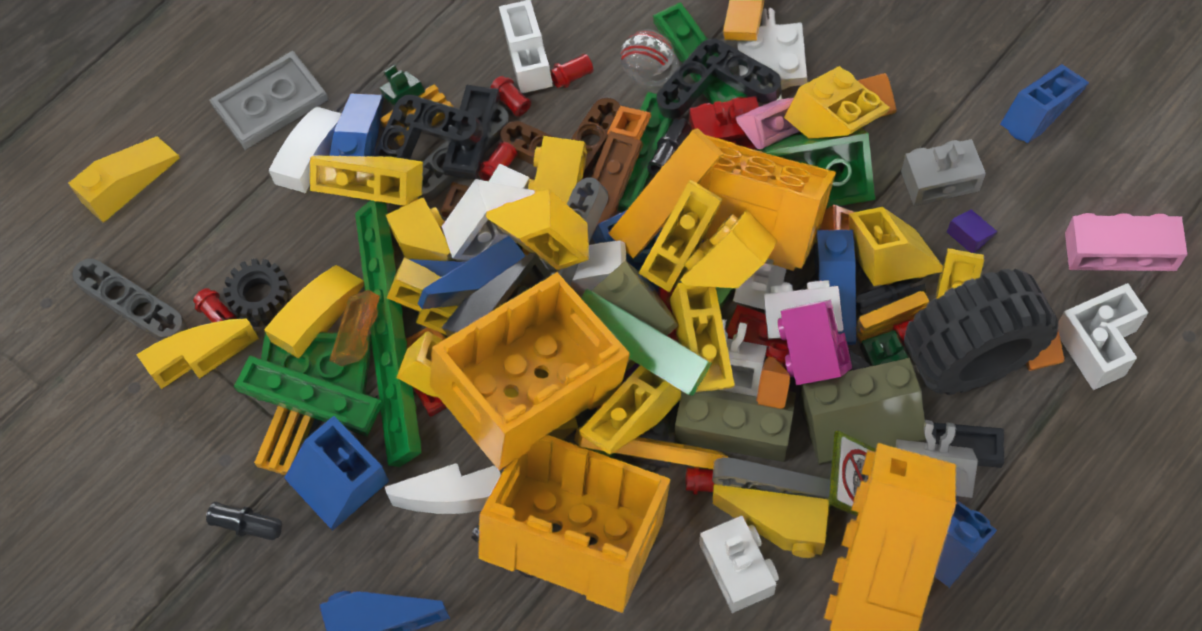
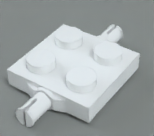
(779, 49)

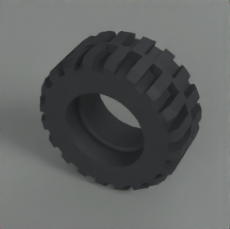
(980, 331)

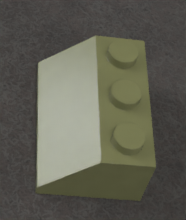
(638, 297)
(866, 404)
(734, 423)

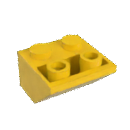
(834, 106)
(545, 227)
(890, 248)
(730, 254)

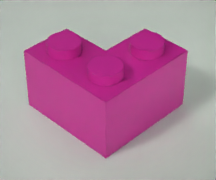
(813, 343)

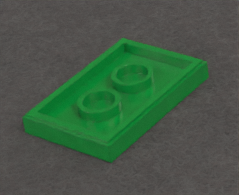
(316, 362)

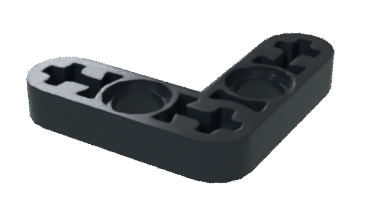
(719, 68)
(421, 122)

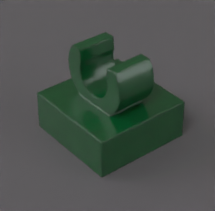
(400, 85)
(883, 349)

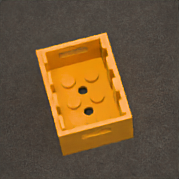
(777, 192)
(502, 350)
(588, 499)
(892, 542)

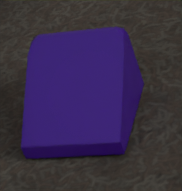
(970, 231)

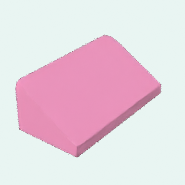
(767, 123)

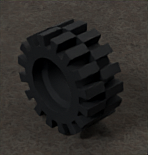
(249, 277)

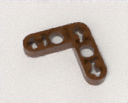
(589, 125)

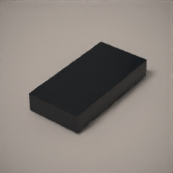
(985, 442)

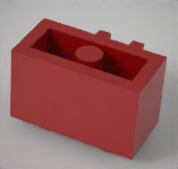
(720, 120)

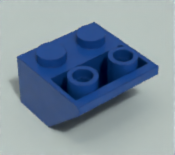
(335, 473)
(964, 540)

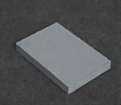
(269, 100)

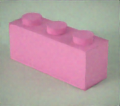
(1125, 242)

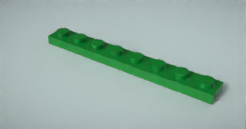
(387, 336)

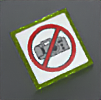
(846, 470)

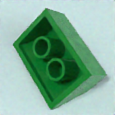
(845, 155)

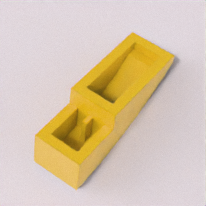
(407, 290)
(313, 310)
(196, 349)

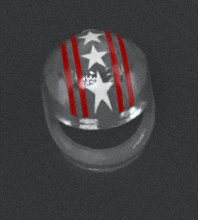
(648, 55)

